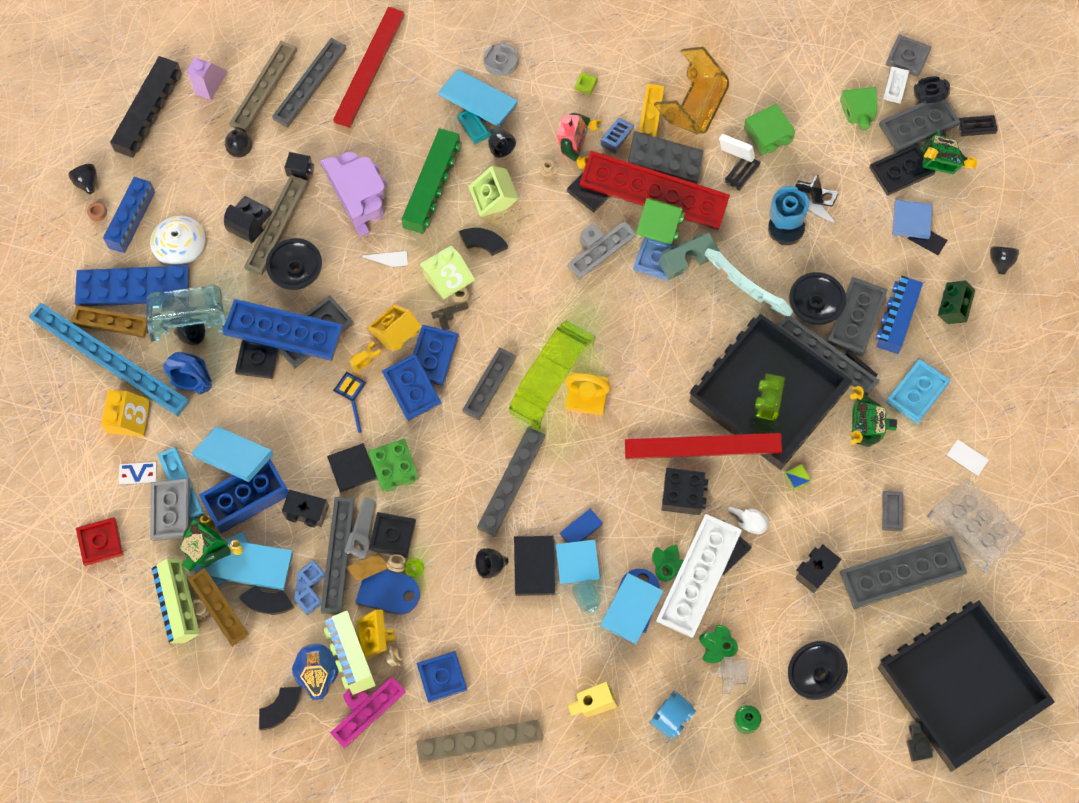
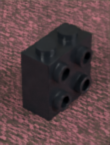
(684, 491)

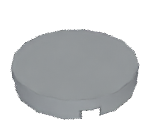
(501, 59)

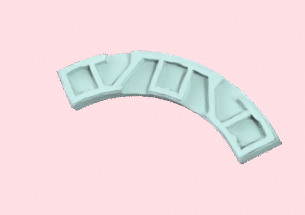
(746, 285)

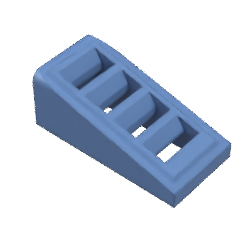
(615, 146)

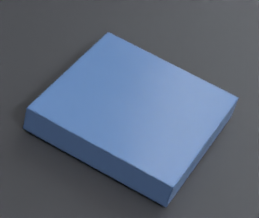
(912, 219)
(648, 258)

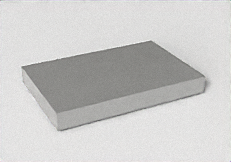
(170, 509)

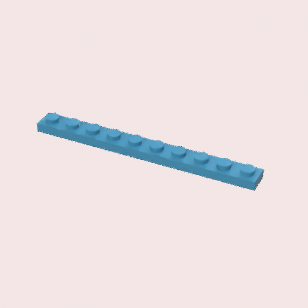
(109, 359)

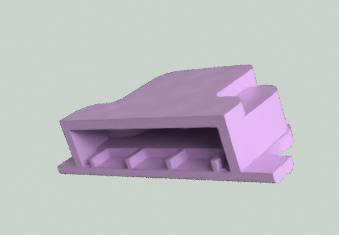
(357, 187)

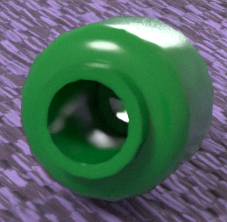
(742, 723)

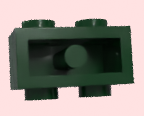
(956, 302)

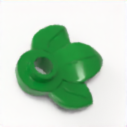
(668, 560)
(715, 644)

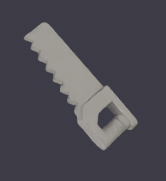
(361, 530)

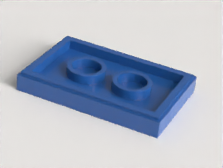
(435, 352)
(411, 387)

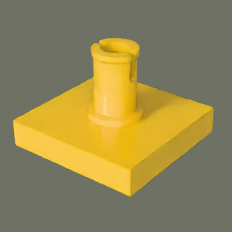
(373, 634)

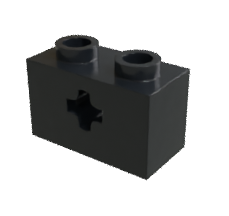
(300, 501)
(814, 578)

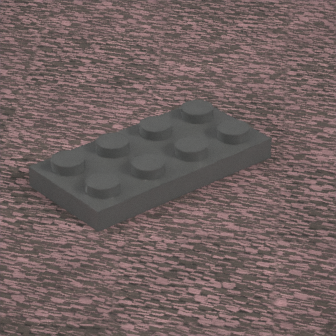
(918, 124)
(666, 157)
(325, 310)
(859, 316)

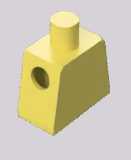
(602, 699)

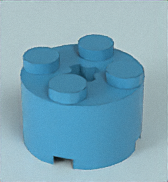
(789, 208)
(672, 714)

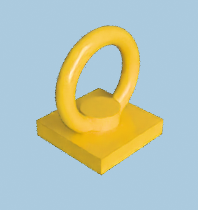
(586, 393)

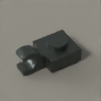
(918, 747)

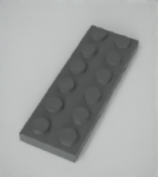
(903, 572)

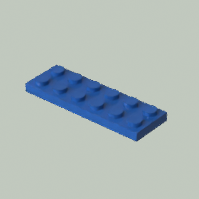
(127, 285)
(283, 329)

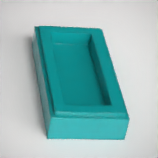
(473, 126)

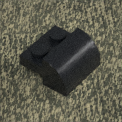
(246, 218)

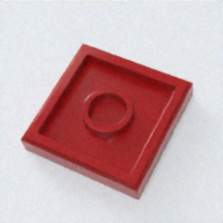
(99, 541)

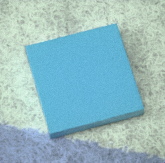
(577, 561)

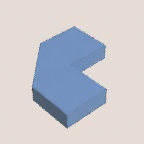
(306, 579)

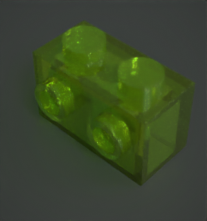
(771, 393)

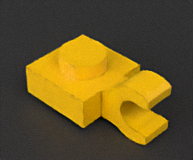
(364, 358)

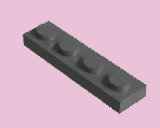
(489, 383)

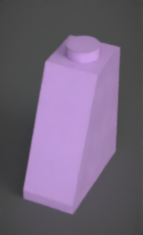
(205, 77)

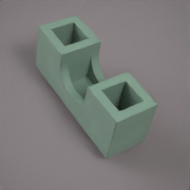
(674, 261)

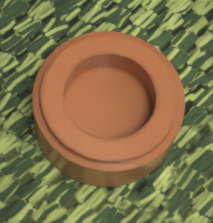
(96, 212)

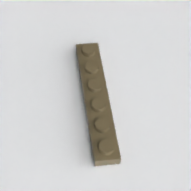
(263, 86)
(276, 224)
(478, 741)

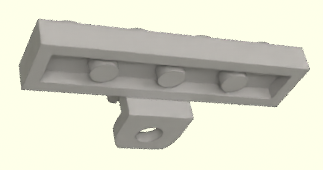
(599, 247)

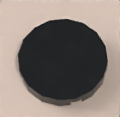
(932, 89)
(785, 236)

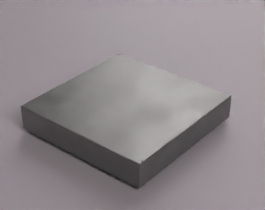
(908, 55)

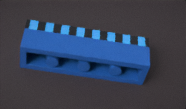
(129, 214)
(899, 314)

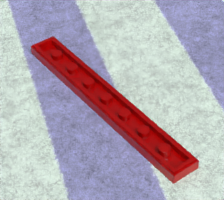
(368, 67)
(703, 446)

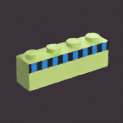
(175, 601)
(349, 652)

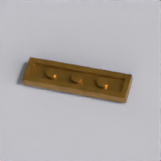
(110, 321)
(218, 606)

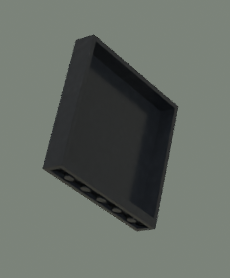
(732, 387)
(965, 684)

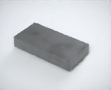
(892, 511)

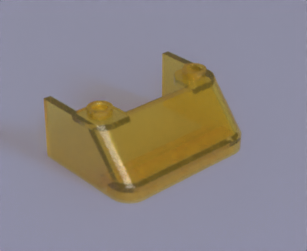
(703, 96)

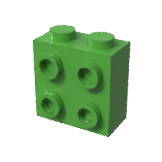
(769, 129)
(660, 221)
(393, 465)

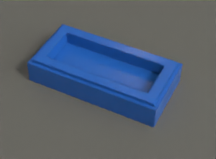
(581, 527)

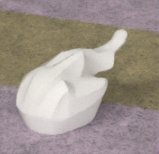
(752, 519)

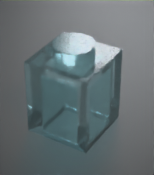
(586, 596)

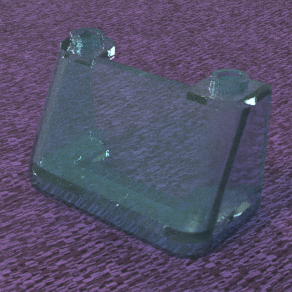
(184, 308)

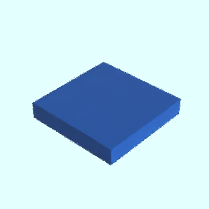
(441, 676)

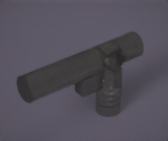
(448, 314)

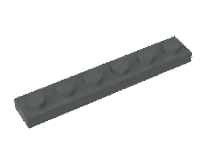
(309, 82)
(830, 354)
(511, 481)
(337, 558)

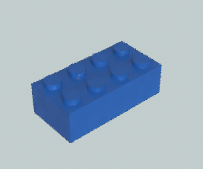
(239, 500)

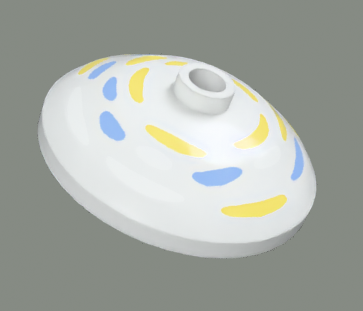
(179, 249)

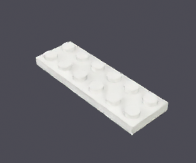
(699, 576)

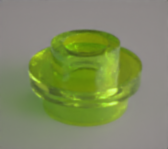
(419, 567)

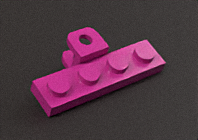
(366, 710)

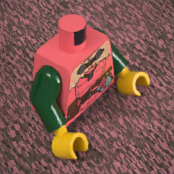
(572, 135)

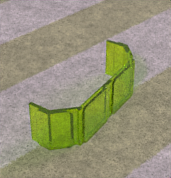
(549, 372)

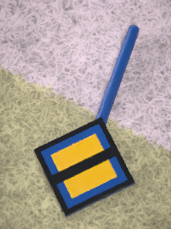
(350, 387)

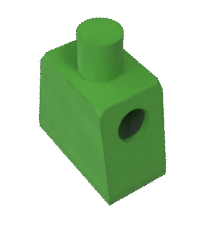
(860, 105)

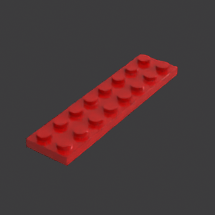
(637, 183)

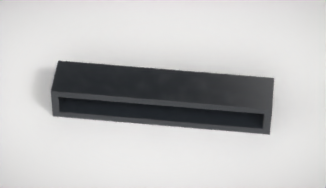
(146, 107)

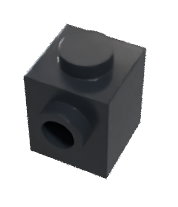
(299, 165)

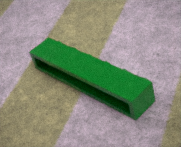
(431, 180)

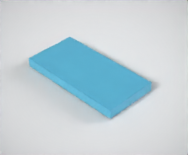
(478, 98)
(232, 453)
(255, 566)

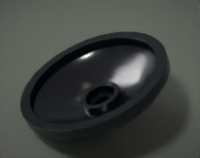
(290, 255)
(821, 289)
(810, 663)

